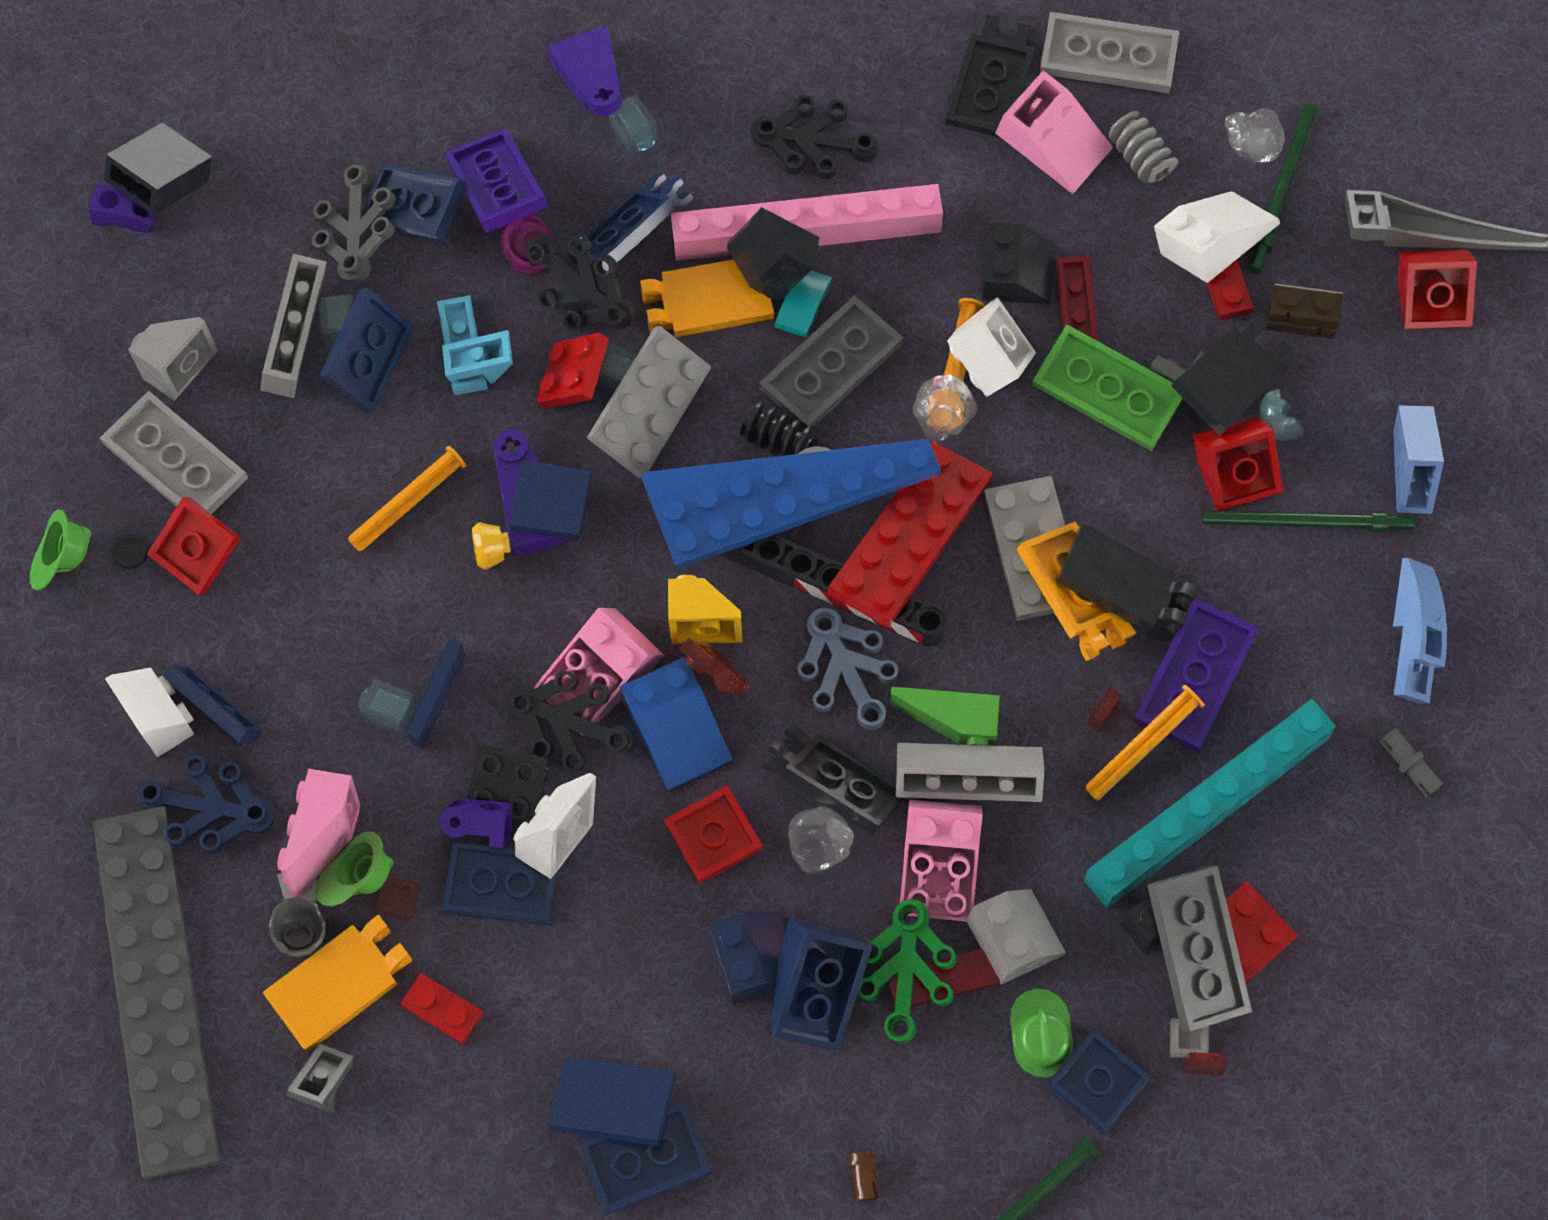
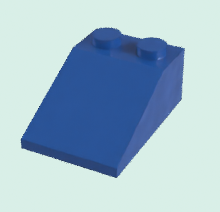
(675, 724)

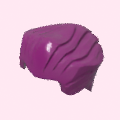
(516, 238)

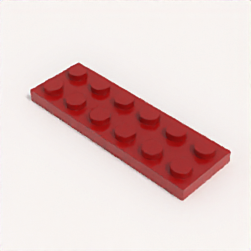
(909, 538)

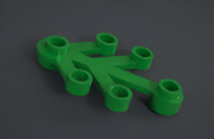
(906, 964)

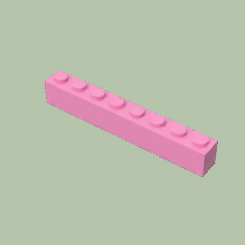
(832, 218)

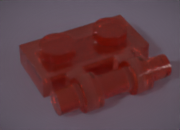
(707, 659)

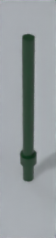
(1283, 185)
(1377, 521)

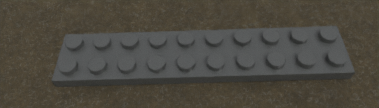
(155, 994)

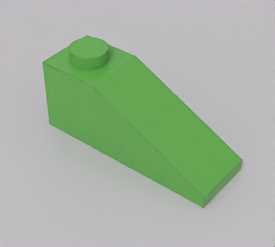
(956, 715)

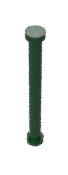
(1052, 1181)

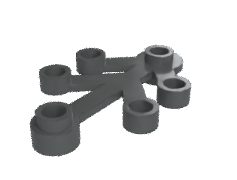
(354, 262)

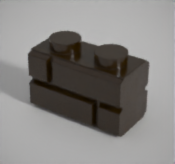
(1304, 310)

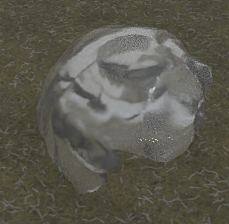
(1255, 135)
(944, 406)
(819, 839)

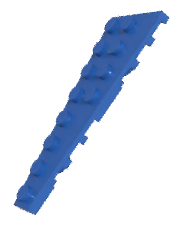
(740, 502)

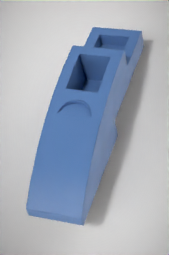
(1424, 634)

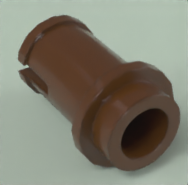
(864, 1176)

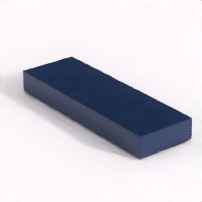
(436, 693)
(213, 704)

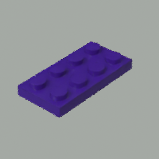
(496, 180)
(1206, 660)

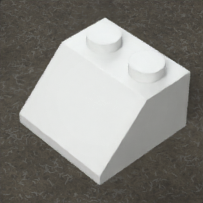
(991, 348)
(152, 709)

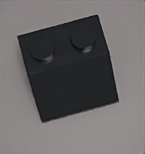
(773, 253)
(1017, 264)

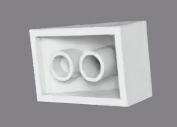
(1212, 233)
(557, 826)

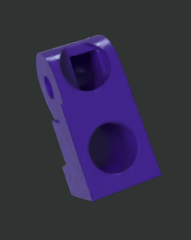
(117, 209)
(480, 819)

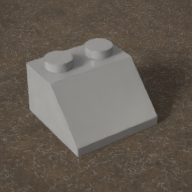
(173, 353)
(1014, 933)

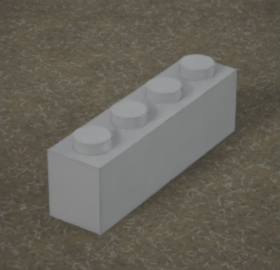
(293, 326)
(969, 772)

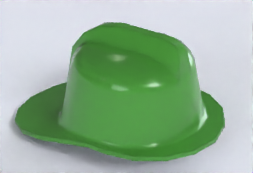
(59, 550)
(357, 870)
(1041, 1032)

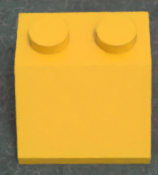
(701, 612)

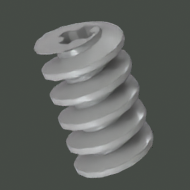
(1140, 150)

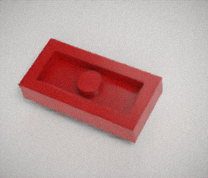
(1230, 293)
(441, 1008)

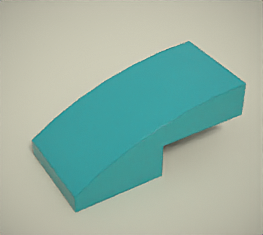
(803, 303)

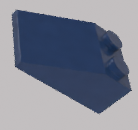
(817, 983)

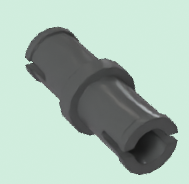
(1411, 762)

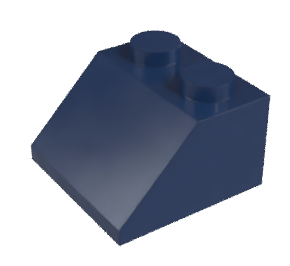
(748, 952)

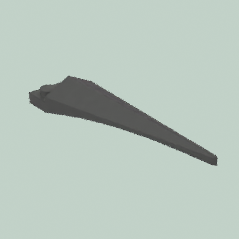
(1408, 224)

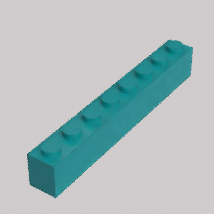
(1209, 804)

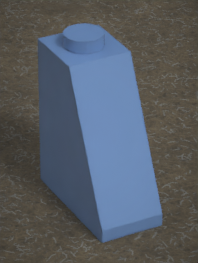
(1416, 459)

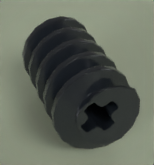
(775, 432)

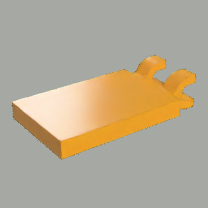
(704, 299)
(1077, 614)
(336, 983)

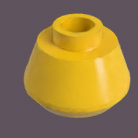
(489, 545)

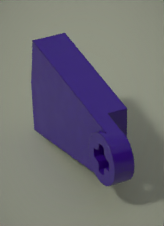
(589, 70)
(508, 472)

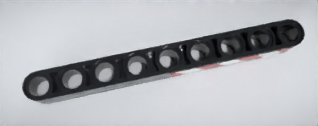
(823, 569)

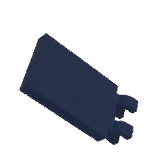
(634, 219)

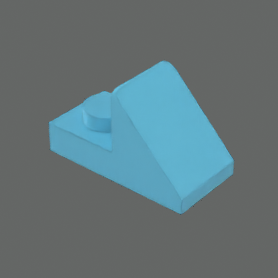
(476, 356)

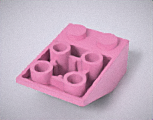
(1054, 132)
(603, 652)
(319, 829)
(941, 857)

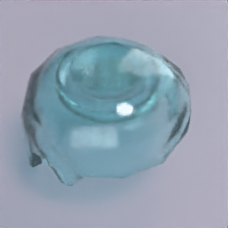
(1274, 413)

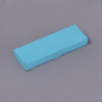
(458, 325)

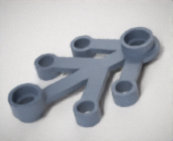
(844, 663)

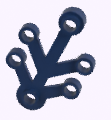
(211, 807)

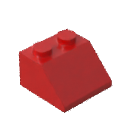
(1436, 288)
(1239, 463)

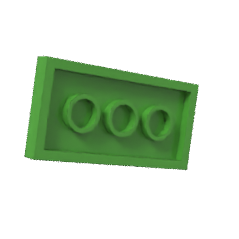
(1108, 387)

